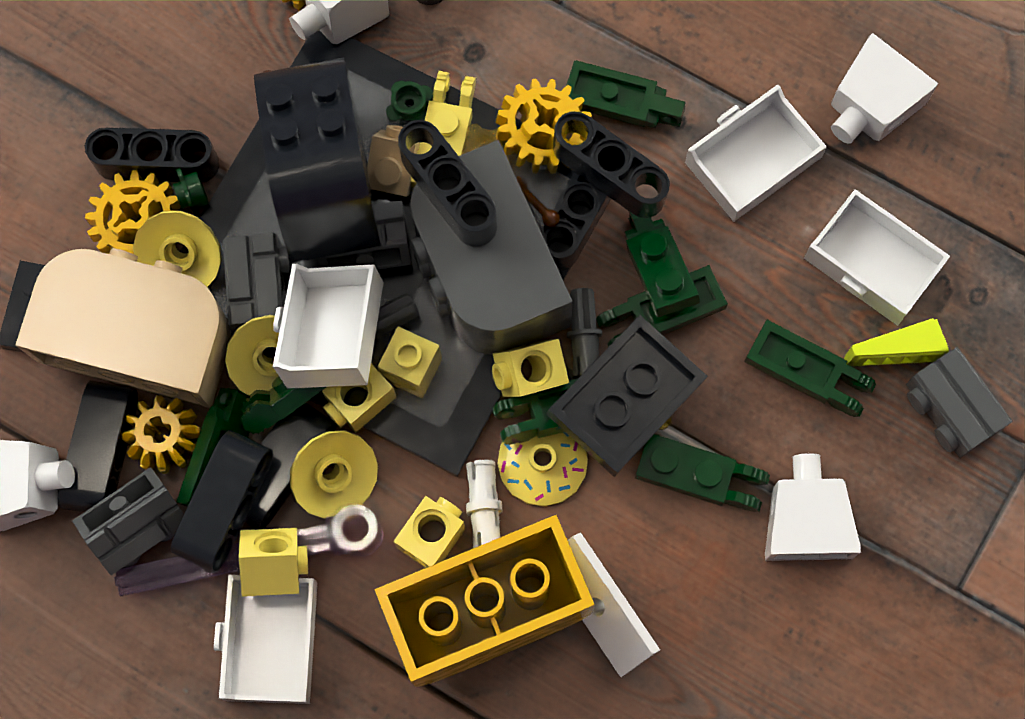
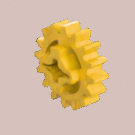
(540, 107)
(126, 200)

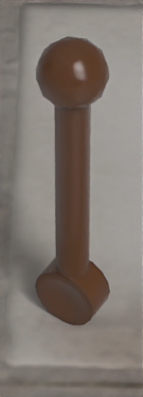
(549, 217)

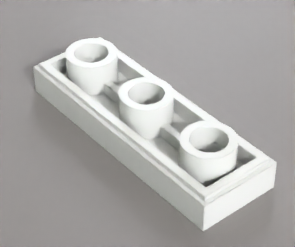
(613, 619)

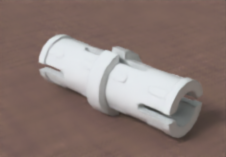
(483, 502)

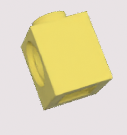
(410, 362)
(546, 364)
(379, 396)
(426, 552)
(271, 561)

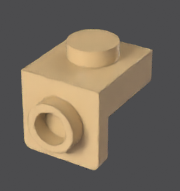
(385, 163)

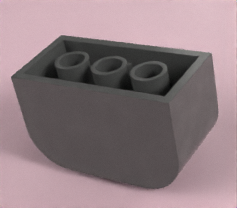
(495, 291)

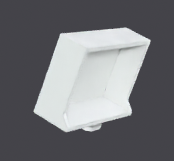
(754, 152)
(876, 257)
(327, 326)
(267, 645)

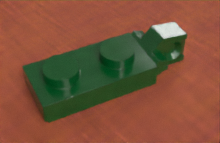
(623, 96)
(660, 266)
(220, 418)

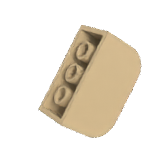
(127, 324)

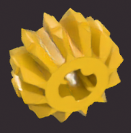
(149, 423)

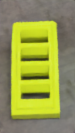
(911, 344)

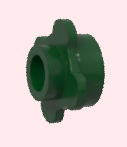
(406, 91)
(190, 191)

